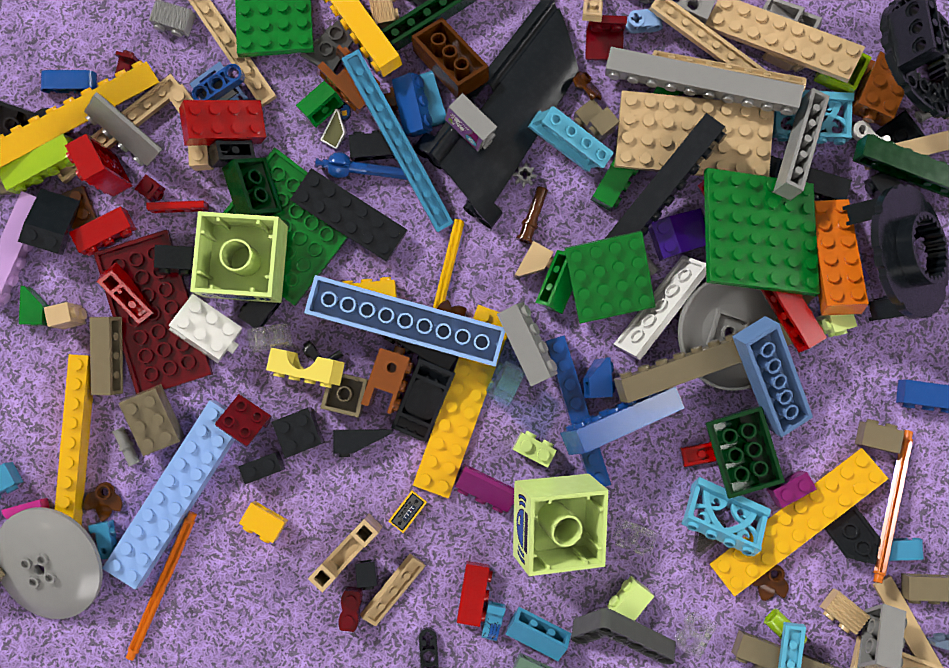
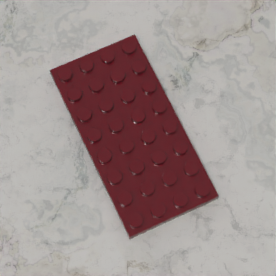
(149, 347)

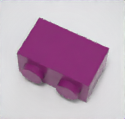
(794, 488)

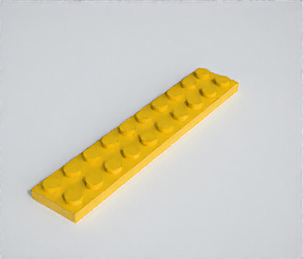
(456, 419)
(801, 520)

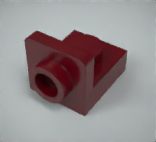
(125, 60)
(150, 189)

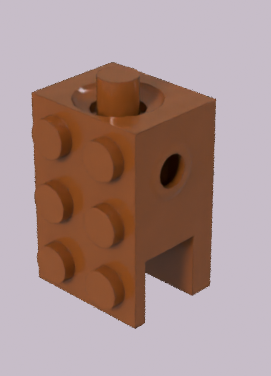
(343, 83)
(877, 93)
(388, 375)

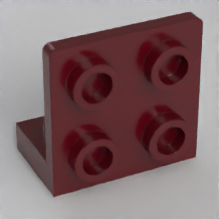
(603, 36)
(243, 420)

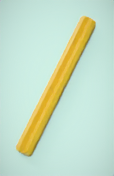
(449, 262)

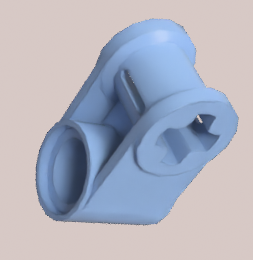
(646, 22)

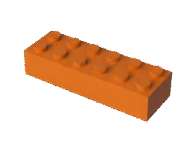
(839, 261)

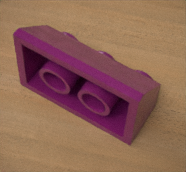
(485, 489)

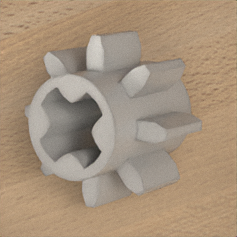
(529, 175)

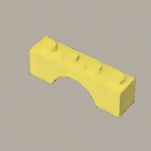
(322, 370)

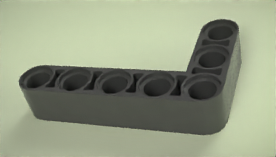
(624, 631)

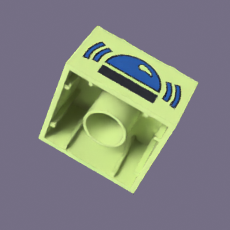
(239, 257)
(560, 524)

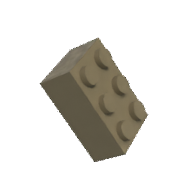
(151, 420)

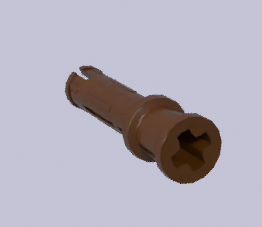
(530, 224)

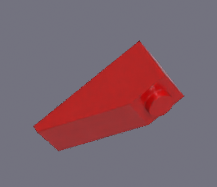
(125, 292)

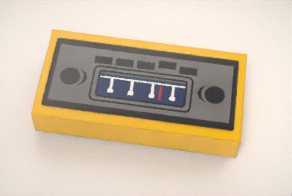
(407, 511)

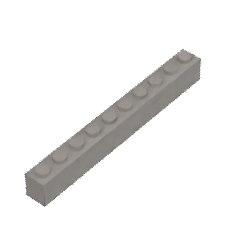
(704, 81)

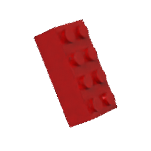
(221, 120)
(97, 165)

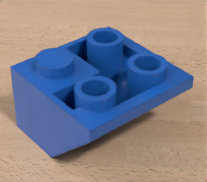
(598, 379)

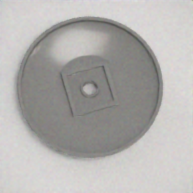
(707, 316)
(66, 553)

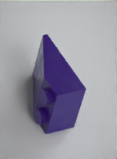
(678, 234)

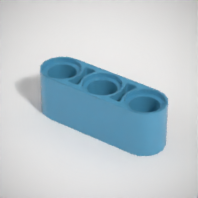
(434, 99)
(906, 549)

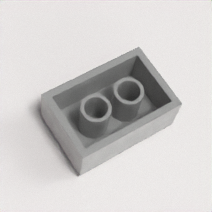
(882, 638)

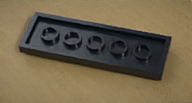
(349, 215)

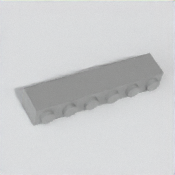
(801, 145)

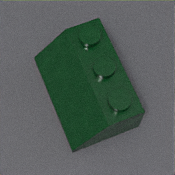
(252, 187)

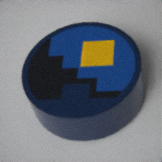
(345, 112)

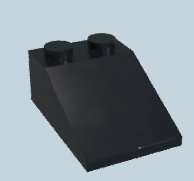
(13, 115)
(49, 221)

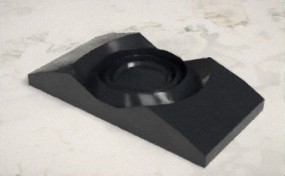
(423, 400)

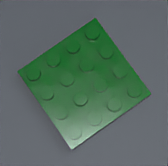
(273, 27)
(610, 277)

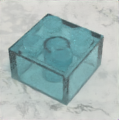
(506, 383)

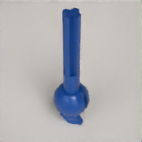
(340, 166)

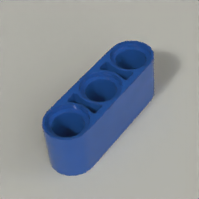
(222, 75)
(67, 81)

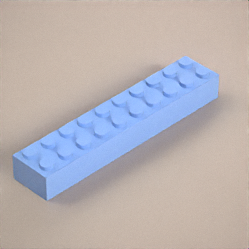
(405, 320)
(170, 499)

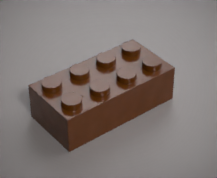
(450, 58)

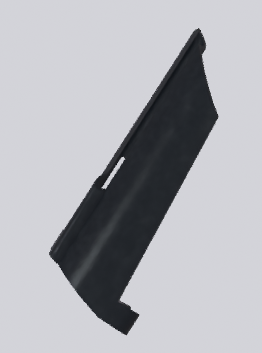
(525, 79)

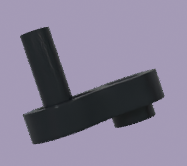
(311, 352)

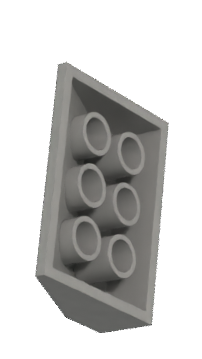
(122, 129)
(527, 343)

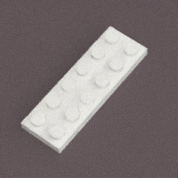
(668, 299)

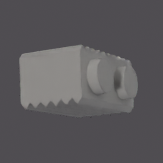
(172, 18)

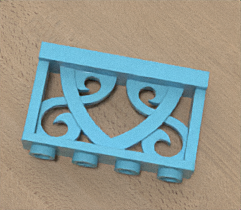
(835, 101)
(570, 139)
(712, 527)

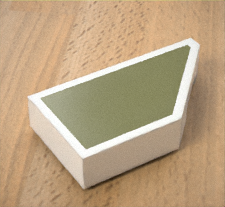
(334, 131)

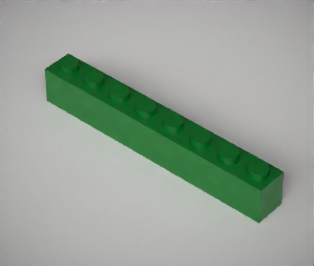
(617, 178)

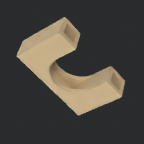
(345, 552)

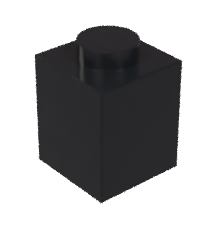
(366, 574)

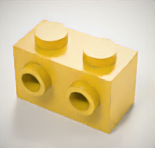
(263, 522)

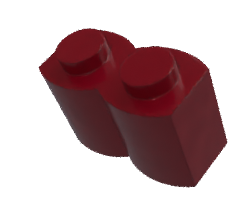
(350, 604)

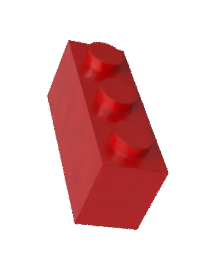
(103, 231)
(474, 593)

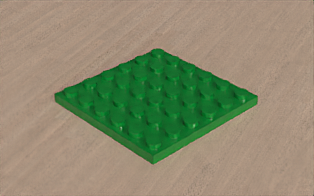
(758, 235)
(309, 240)

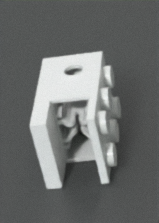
(205, 328)

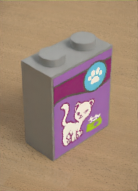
(470, 123)

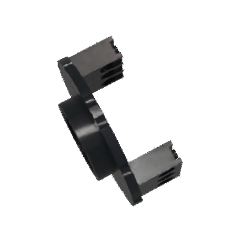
(915, 36)
(907, 286)

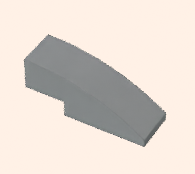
(793, 12)

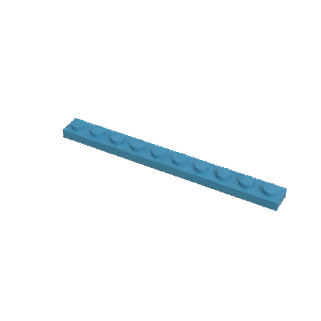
(397, 140)

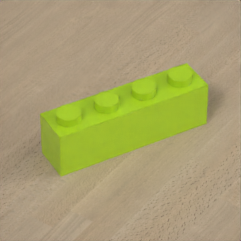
(36, 165)

